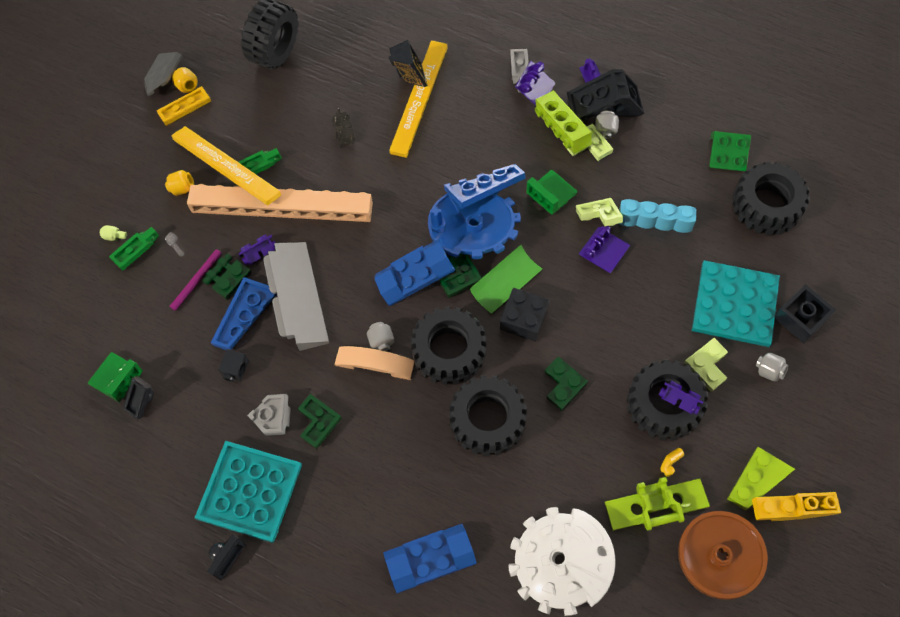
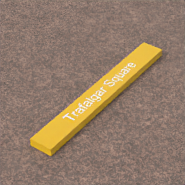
(418, 100)
(227, 166)

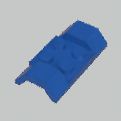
(413, 272)
(429, 558)

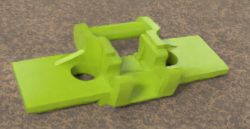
(657, 498)

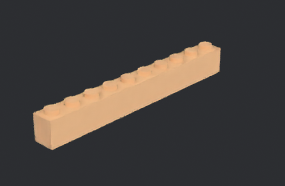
(291, 203)

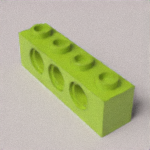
(563, 122)

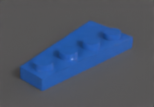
(484, 185)
(242, 312)

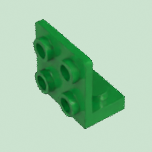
(729, 151)
(550, 191)
(115, 376)

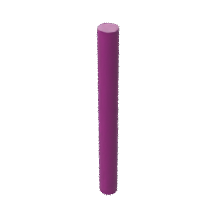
(195, 280)

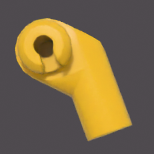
(670, 458)

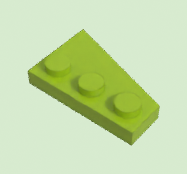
(758, 478)

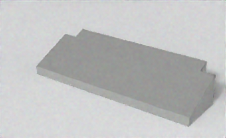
(298, 303)

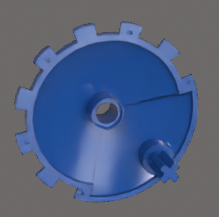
(474, 228)

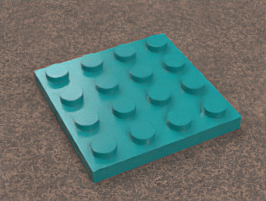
(736, 303)
(249, 491)

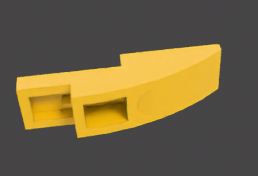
(796, 507)

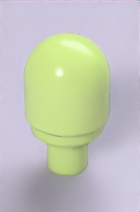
(112, 233)

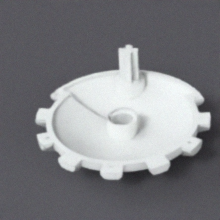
(586, 567)

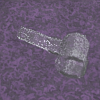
(171, 238)

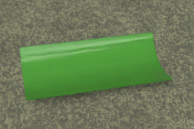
(498, 283)

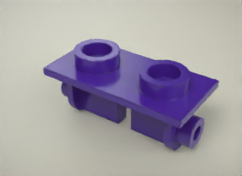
(589, 70)
(251, 252)
(689, 400)

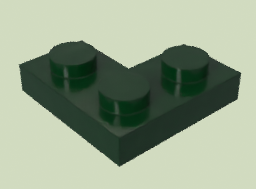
(463, 278)
(568, 381)
(322, 418)

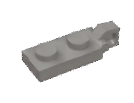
(519, 62)

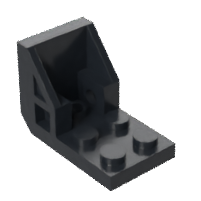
(609, 91)

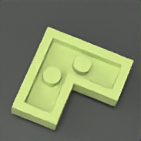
(600, 147)
(602, 208)
(704, 362)

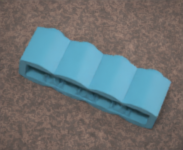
(661, 216)

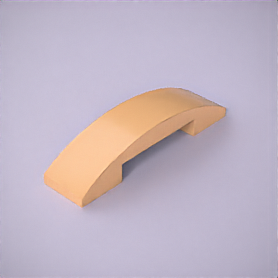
(375, 360)

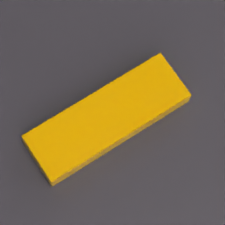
(183, 106)

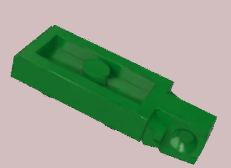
(261, 160)
(133, 248)

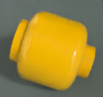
(184, 80)
(179, 182)

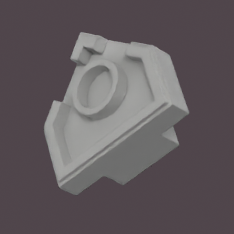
(272, 414)

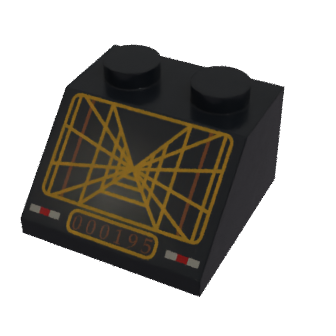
(408, 64)

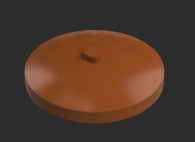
(722, 555)

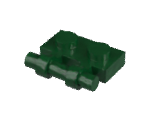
(230, 280)

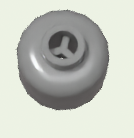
(607, 124)
(380, 336)
(772, 367)

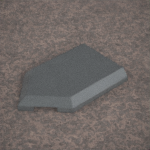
(161, 71)

